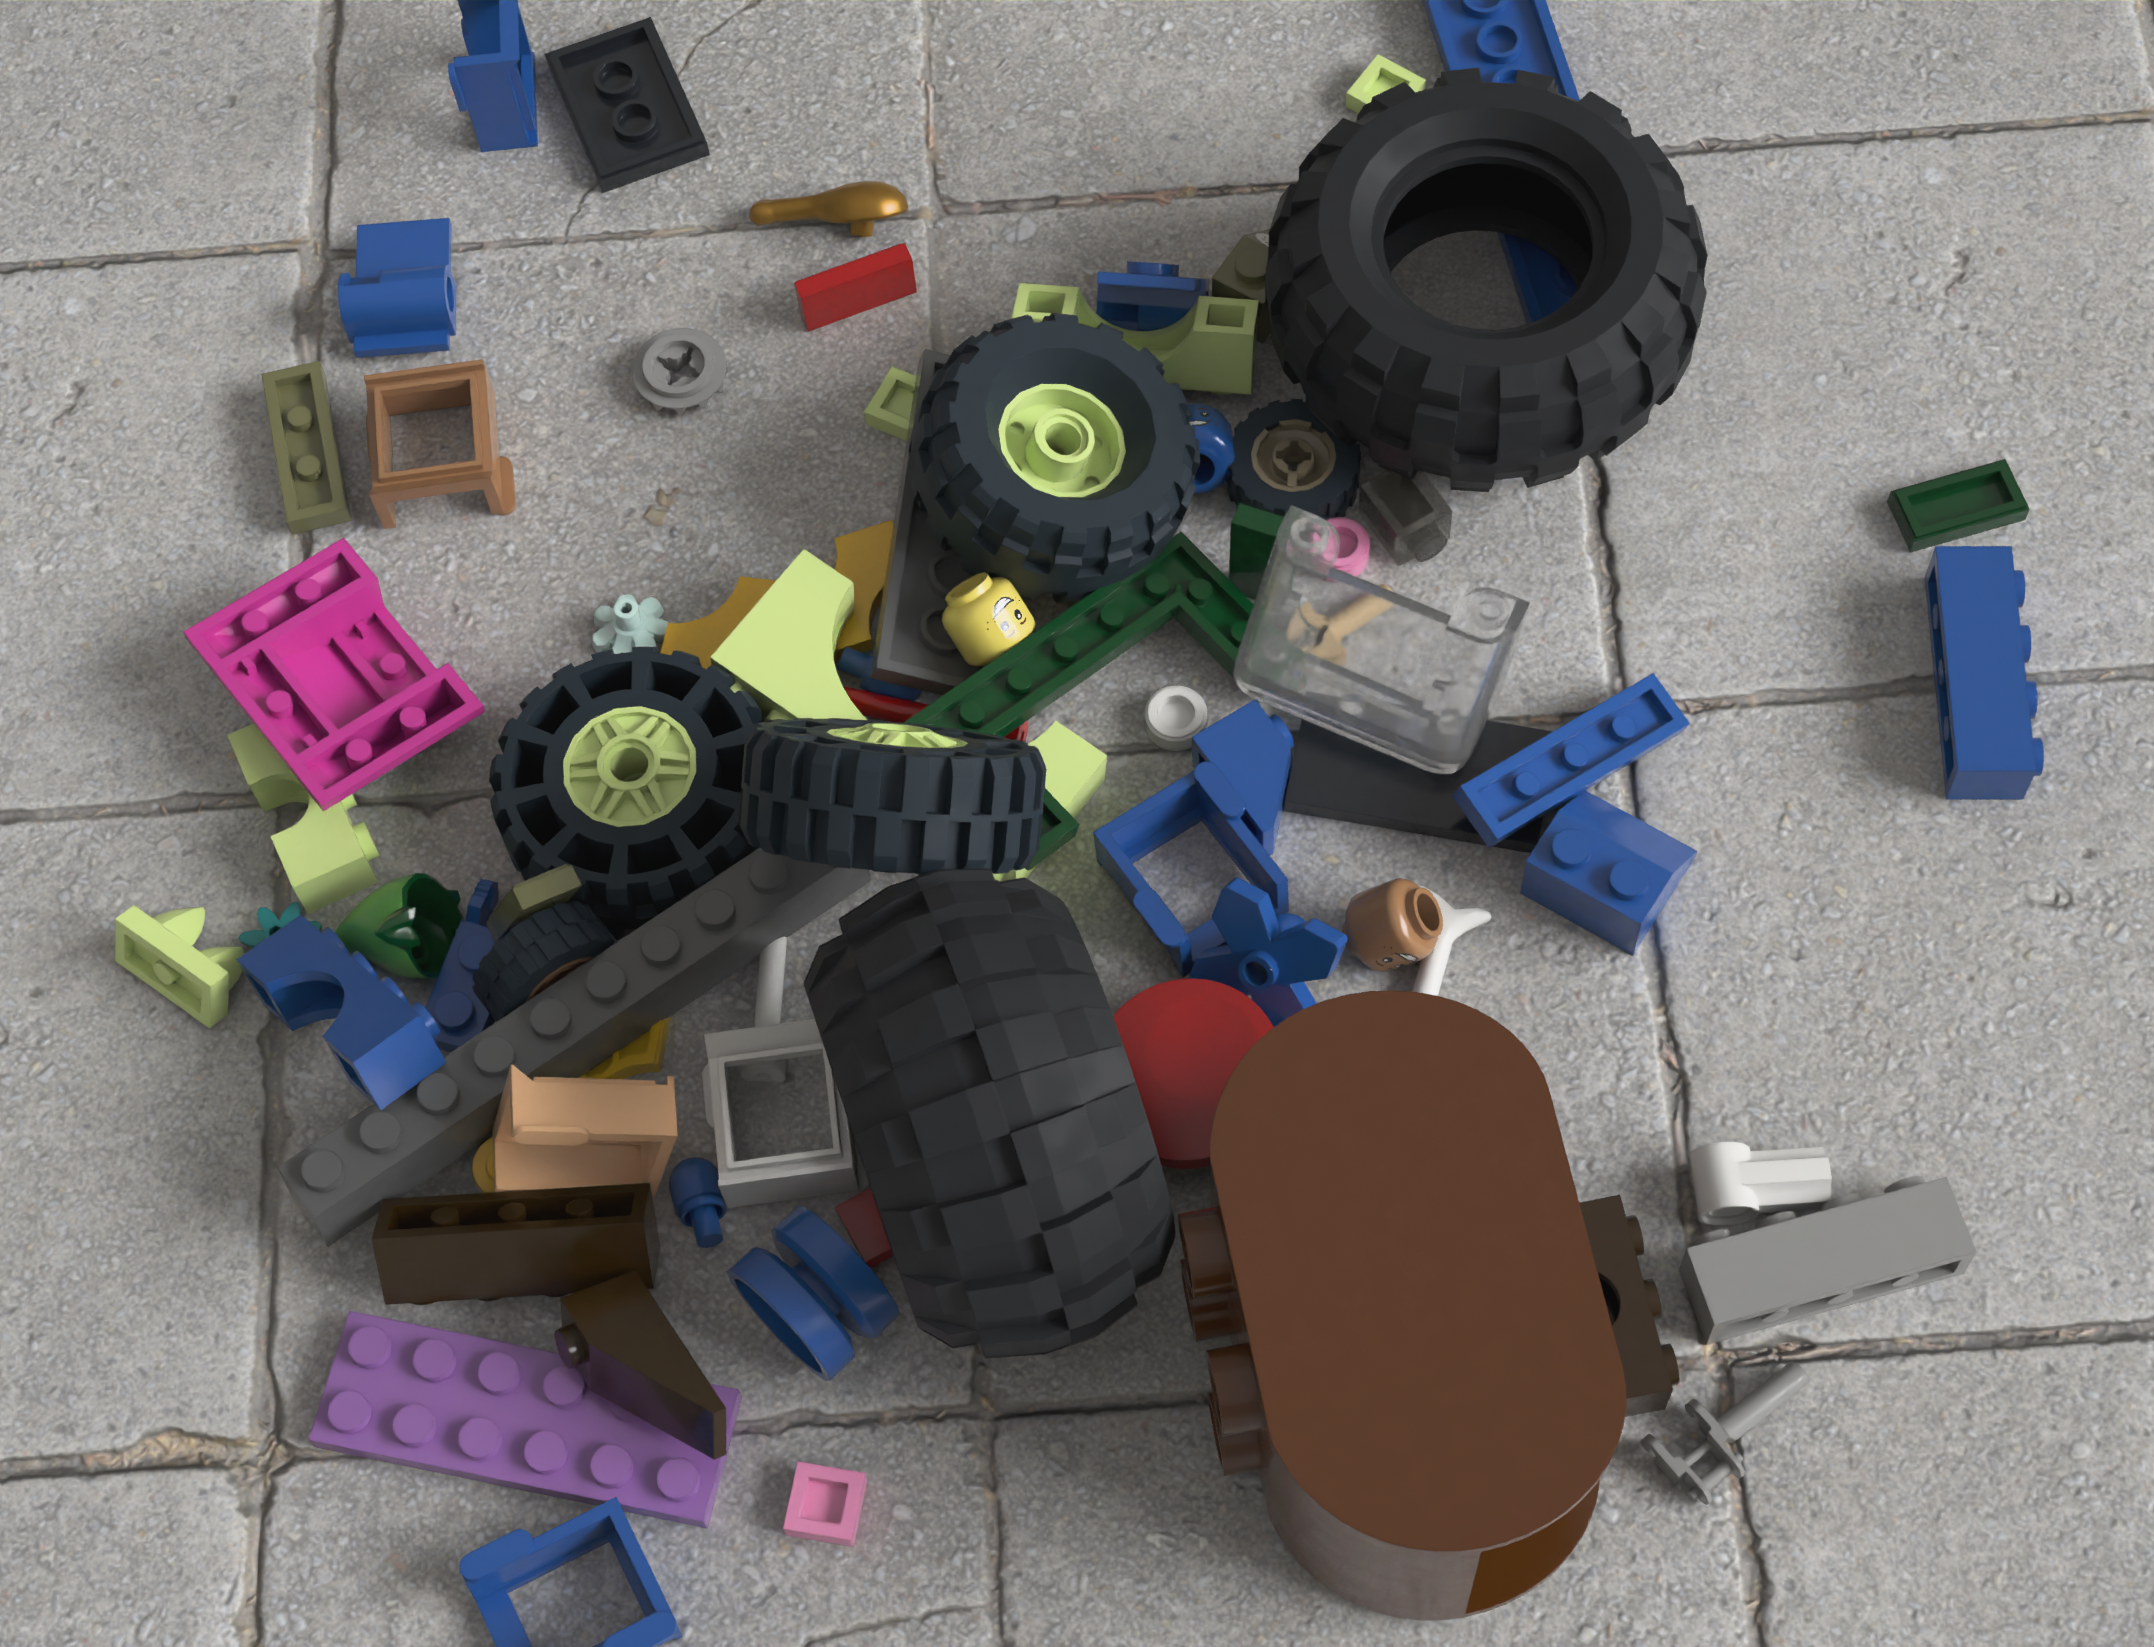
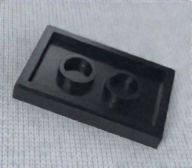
(627, 104)

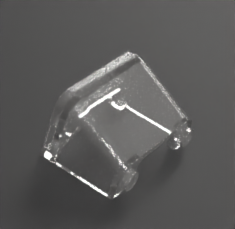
(1372, 658)

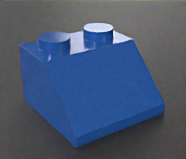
(1605, 870)

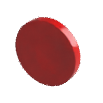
(1182, 1051)

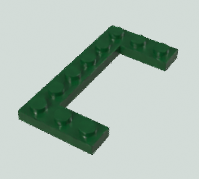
(1085, 639)

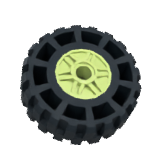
(627, 780)
(891, 795)

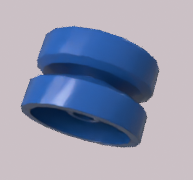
(813, 1292)

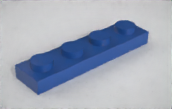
(1570, 760)

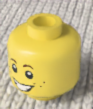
(986, 618)

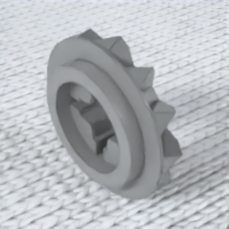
(672, 351)

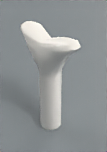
(1454, 925)

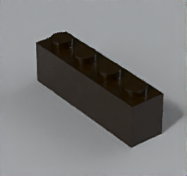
(514, 1243)

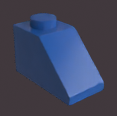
(1256, 760)

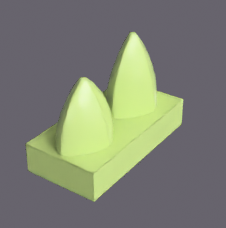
(164, 957)

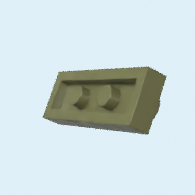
(306, 447)

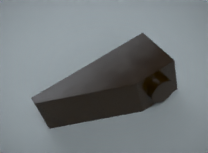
(640, 1362)

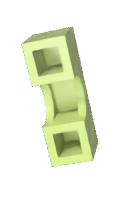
(323, 850)

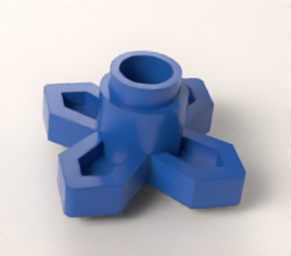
(1268, 951)

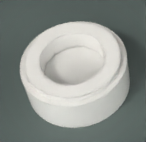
(1174, 717)

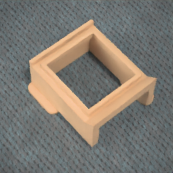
(582, 1132)

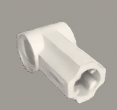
(1741, 1183)

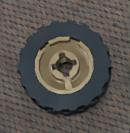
(1292, 434)

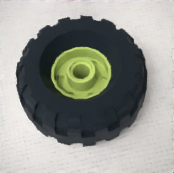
(1053, 456)

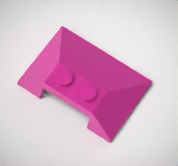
(331, 675)

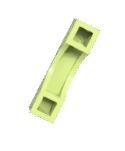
(1201, 352)

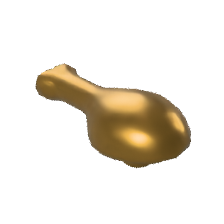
(851, 203)

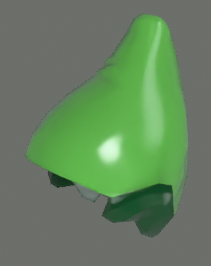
(404, 926)

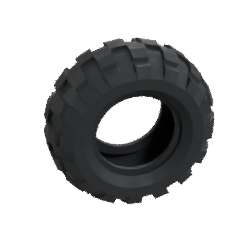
(1510, 165)

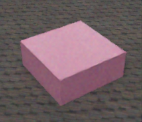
(825, 1504)

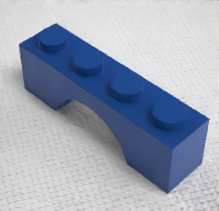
(376, 1033)

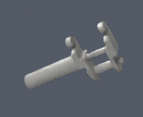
(1725, 1430)

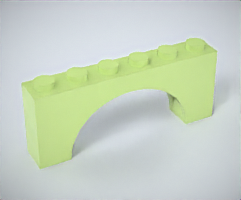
(788, 666)

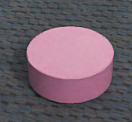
(1354, 545)

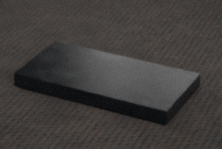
(1367, 787)

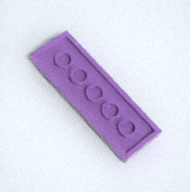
(506, 1421)

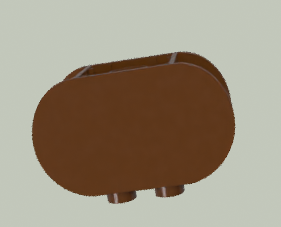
(1404, 1305)

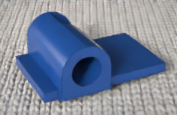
(400, 290)
(1147, 296)

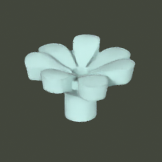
(629, 625)

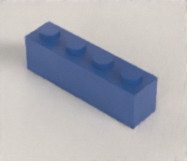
(1981, 673)

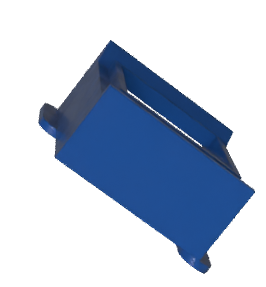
(497, 75)
(1194, 798)
(519, 1559)

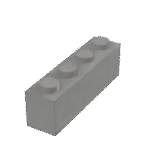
(1825, 1258)

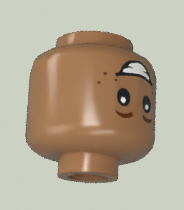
(1392, 924)

